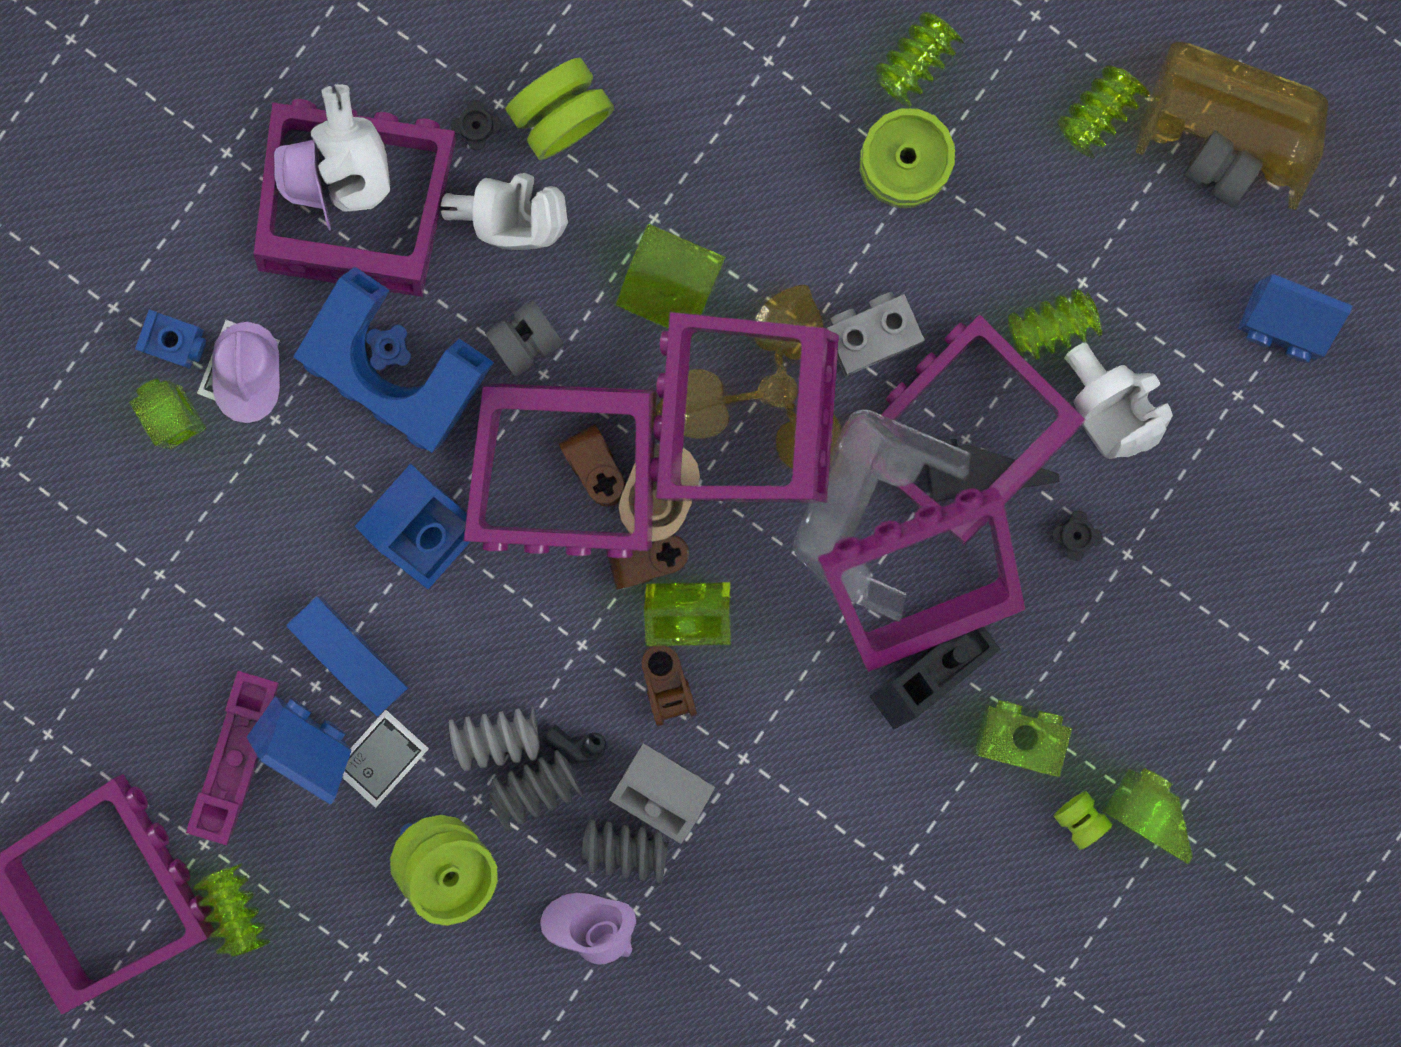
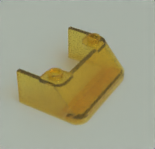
(1248, 105)

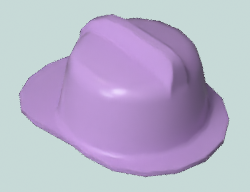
(299, 176)
(246, 372)
(590, 925)

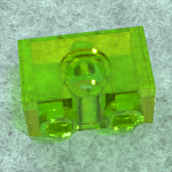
(166, 413)
(688, 614)
(1043, 755)

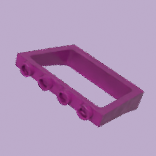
(330, 262)
(499, 396)
(813, 419)
(1017, 475)
(945, 619)
(39, 931)

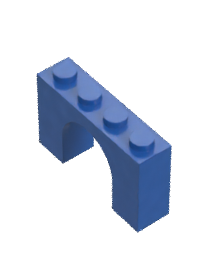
(338, 353)

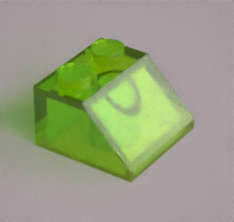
(669, 277)
(1151, 811)

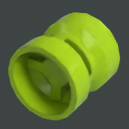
(1082, 820)

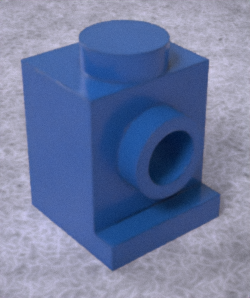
(153, 336)

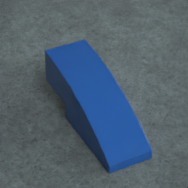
(347, 655)

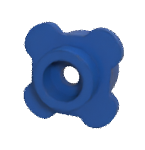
(398, 354)

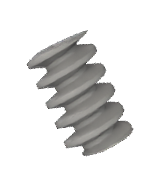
(494, 739)

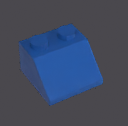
(1293, 318)
(416, 526)
(301, 747)

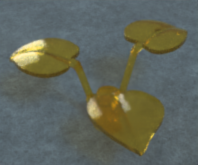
(705, 400)

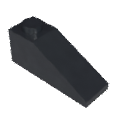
(983, 471)
(932, 676)

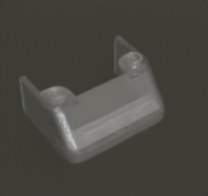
(867, 451)

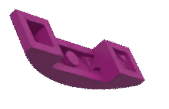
(232, 761)

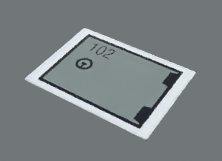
(382, 758)

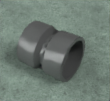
(1223, 168)
(511, 347)

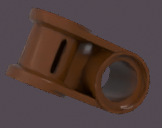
(590, 461)
(647, 564)
(667, 687)

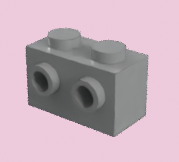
(875, 333)
(662, 791)

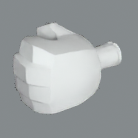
(350, 148)
(505, 215)
(1117, 406)

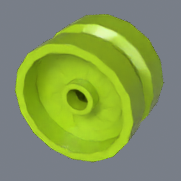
(559, 108)
(894, 136)
(443, 870)

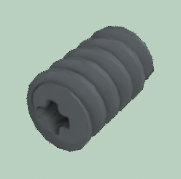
(533, 790)
(624, 851)

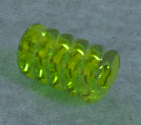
(916, 57)
(1101, 108)
(1054, 323)
(231, 911)

